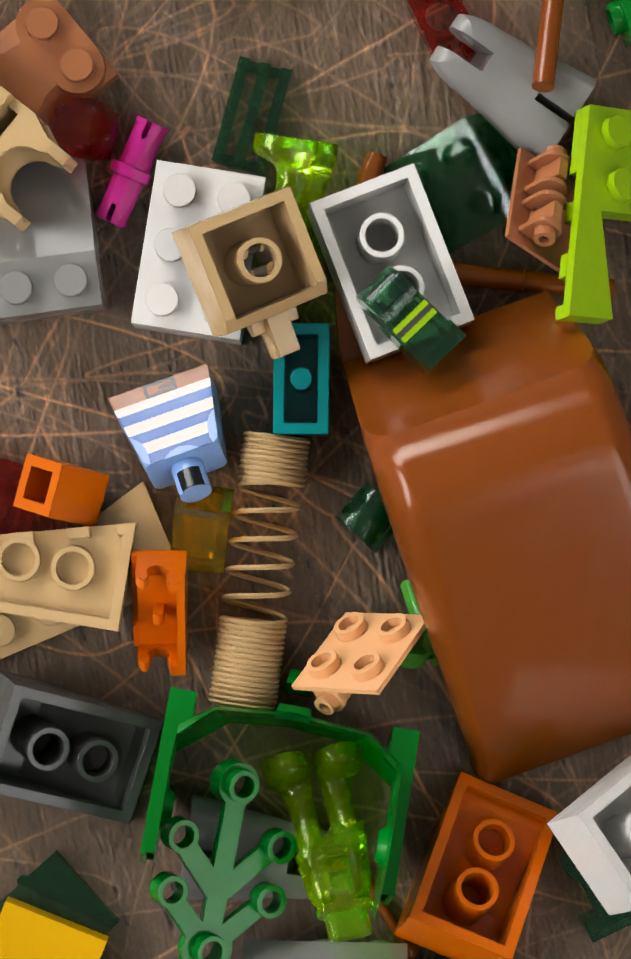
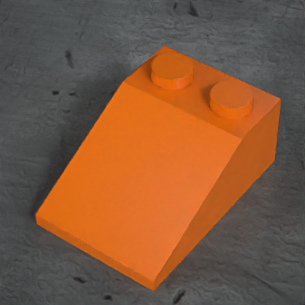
(477, 873)

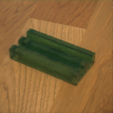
(263, 72)

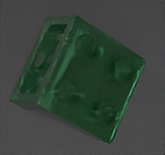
(465, 178)

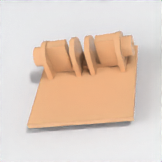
(358, 657)

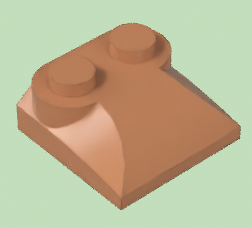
(50, 59)

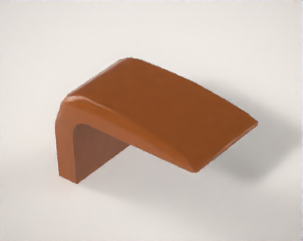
(512, 529)

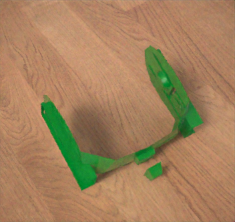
(392, 763)

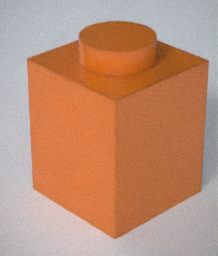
(61, 490)

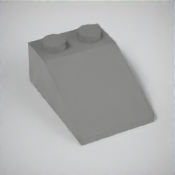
(57, 260)

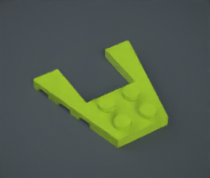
(601, 192)

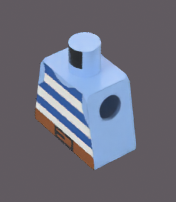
(175, 430)

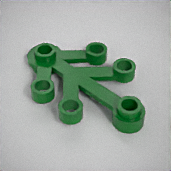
(221, 876)

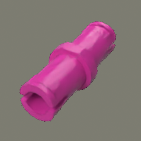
(131, 172)

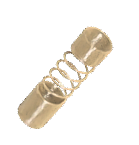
(251, 648)

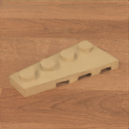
(68, 574)

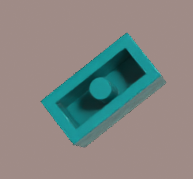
(303, 384)

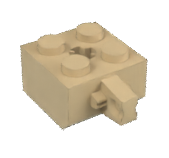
(269, 293)

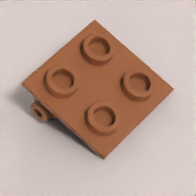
(540, 203)

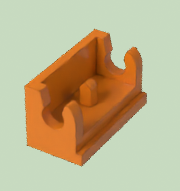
(160, 607)

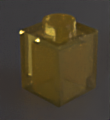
(204, 530)

